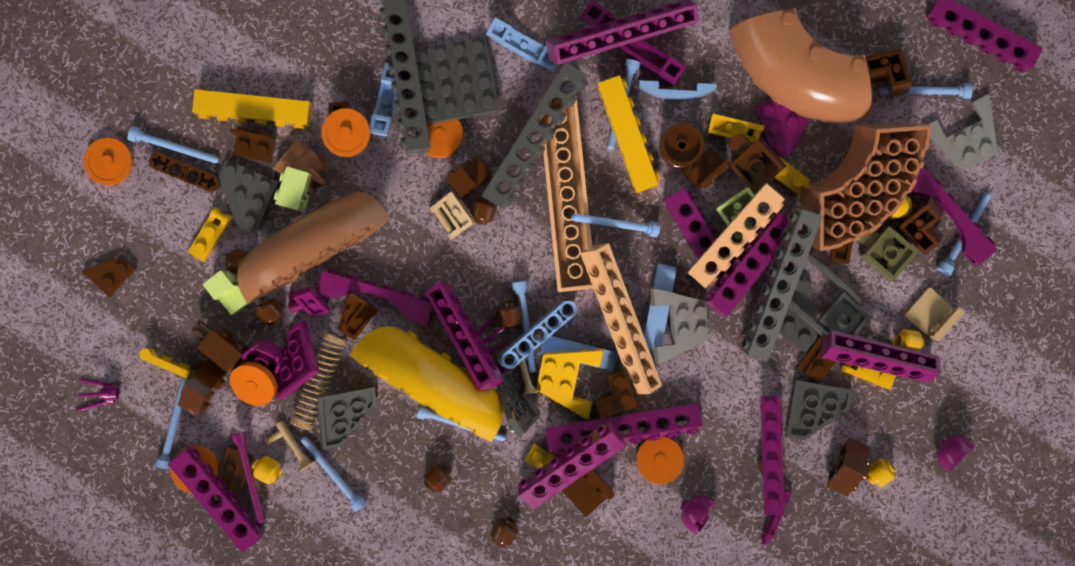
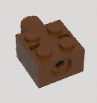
(756, 160)
(220, 346)

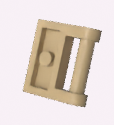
(457, 213)

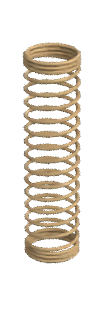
(299, 422)

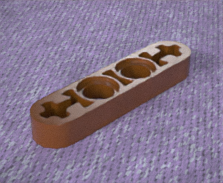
(185, 171)

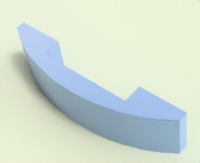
(520, 44)
(652, 88)
(384, 109)
(555, 344)

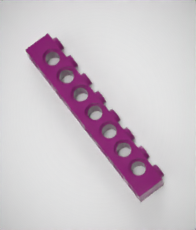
(622, 31)
(631, 421)

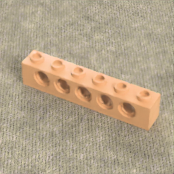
(765, 194)

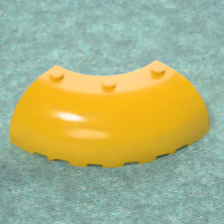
(430, 379)

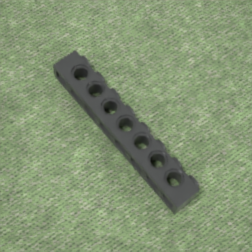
(398, 10)
(567, 74)
(790, 275)

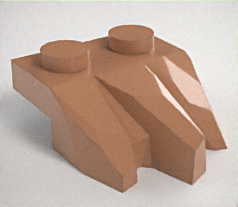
(303, 159)

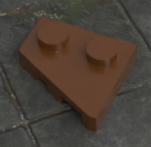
(110, 274)
(355, 315)

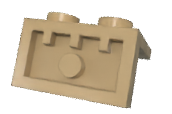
(933, 315)

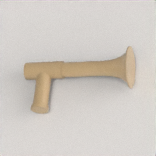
(529, 388)
(284, 431)

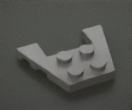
(971, 143)
(687, 322)

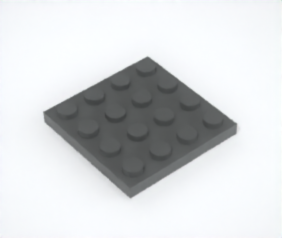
(456, 81)

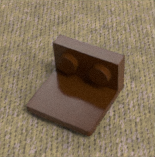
(253, 145)
(704, 169)
(588, 492)

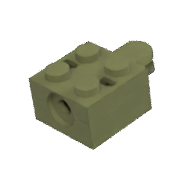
(885, 254)

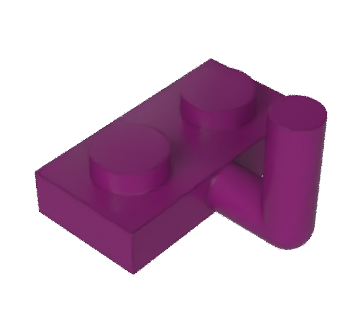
(307, 300)

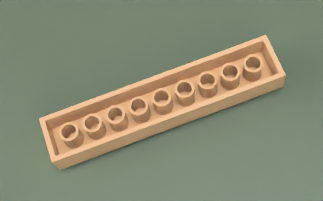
(565, 197)

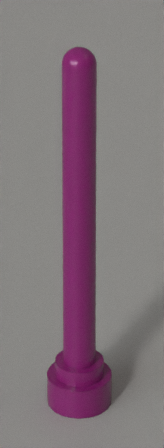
(240, 441)

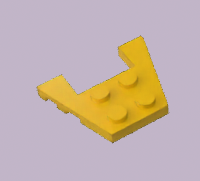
(560, 374)

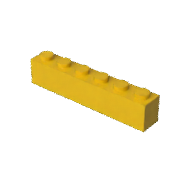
(252, 108)
(627, 134)

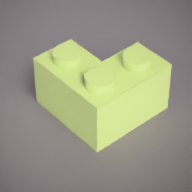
(293, 189)
(732, 206)
(225, 287)

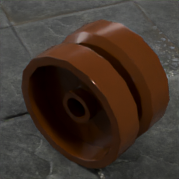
(678, 157)

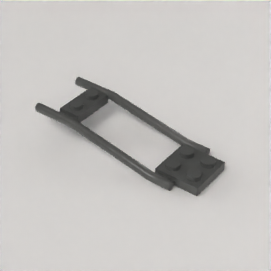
(841, 315)

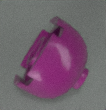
(264, 353)
(952, 451)
(696, 512)

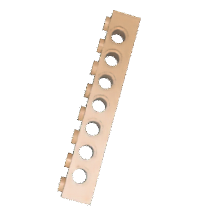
(621, 319)

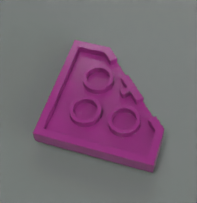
(781, 127)
(299, 363)

